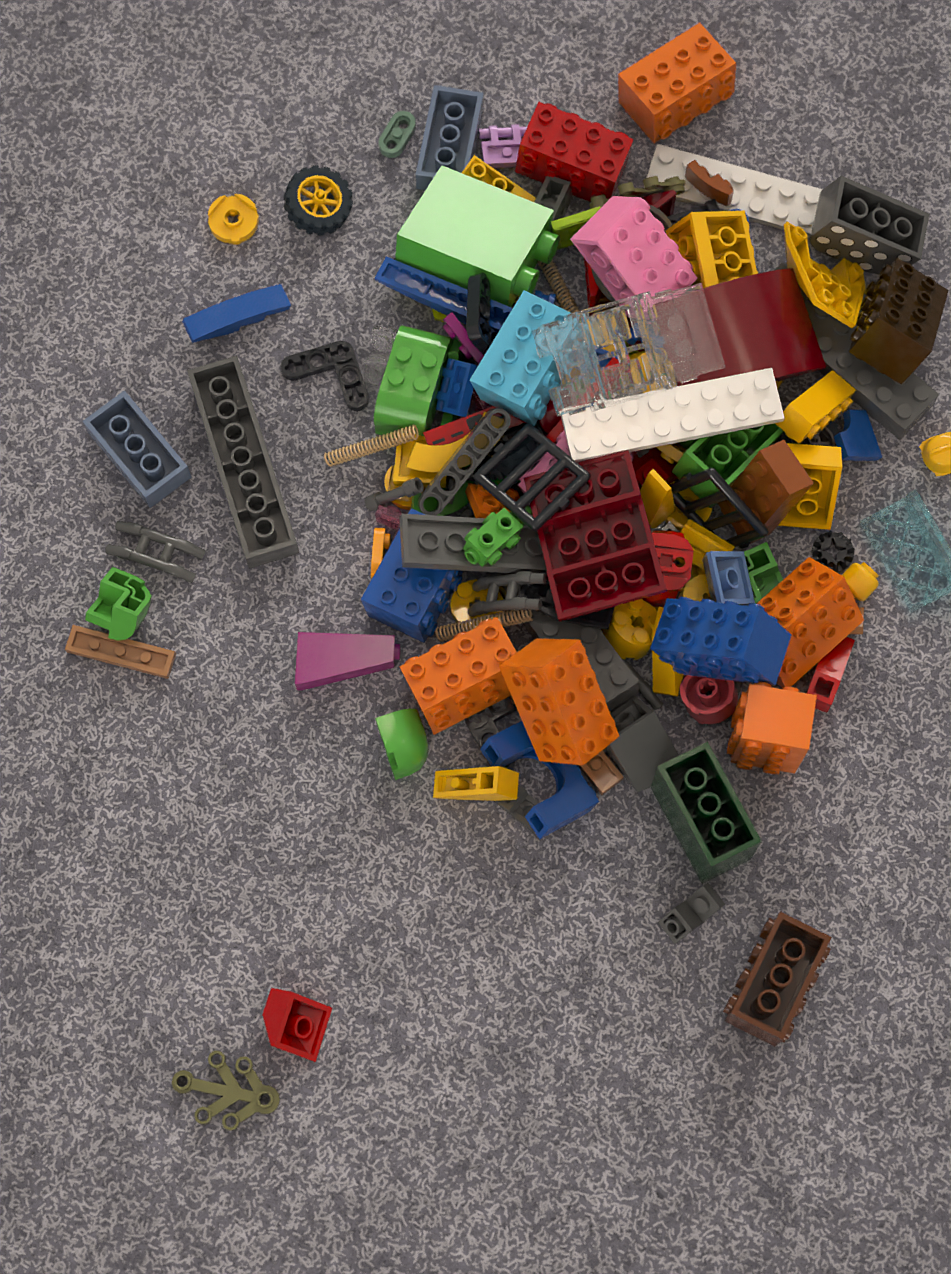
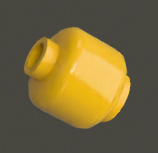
(861, 580)

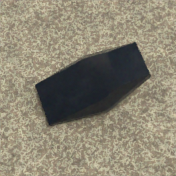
(597, 619)

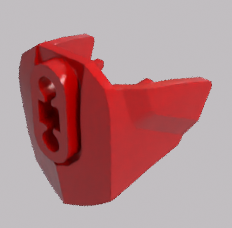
(669, 547)

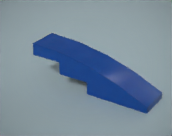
(236, 312)

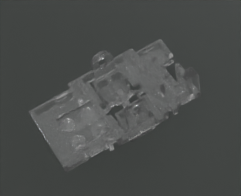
(676, 340)

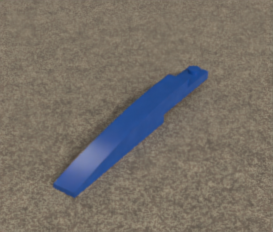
(442, 294)

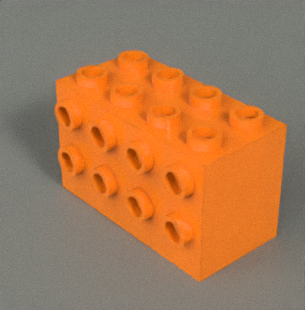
(677, 83)
(817, 613)
(460, 675)
(559, 701)
(771, 728)

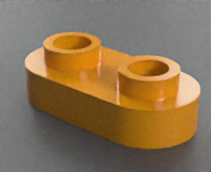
(381, 541)

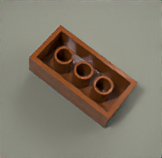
(769, 487)

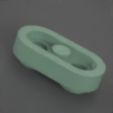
(394, 135)

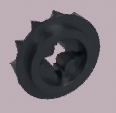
(843, 558)

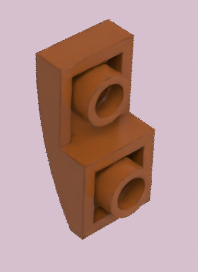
(712, 187)

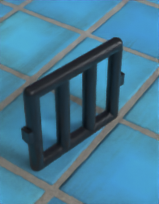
(725, 492)
(518, 507)

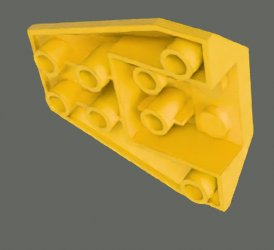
(833, 290)

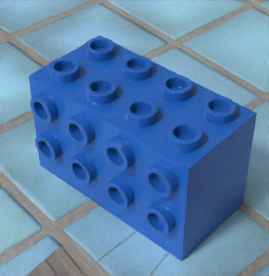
(409, 597)
(721, 640)

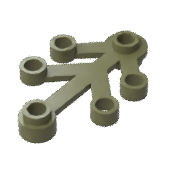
(651, 186)
(231, 1092)

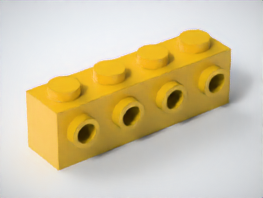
(817, 407)

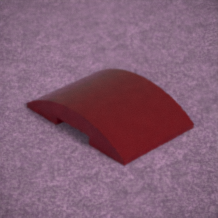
(762, 326)
(600, 544)

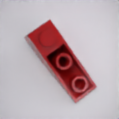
(829, 673)

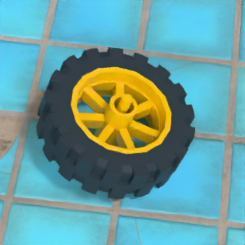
(309, 220)

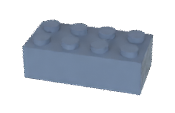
(449, 132)
(137, 449)

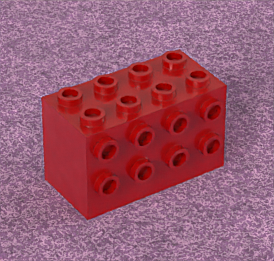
(574, 151)

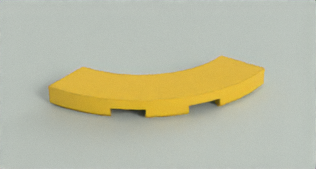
(433, 457)

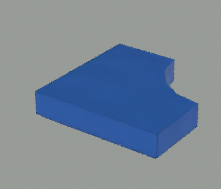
(857, 438)

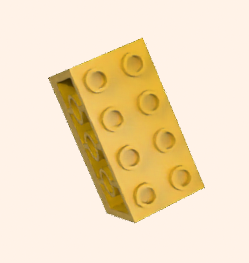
(715, 245)

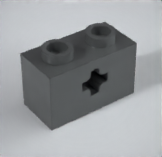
(555, 195)

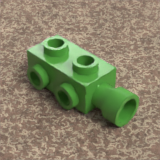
(500, 530)

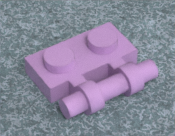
(503, 152)

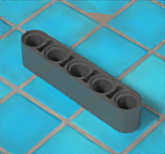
(476, 456)

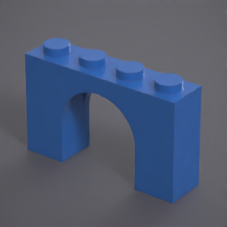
(572, 795)

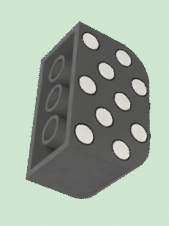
(867, 226)

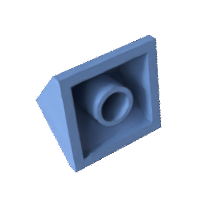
(728, 577)

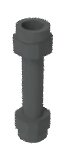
(409, 488)

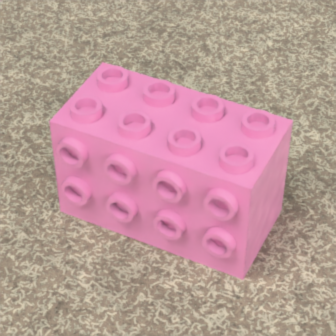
(632, 250)

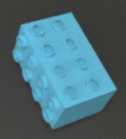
(511, 371)

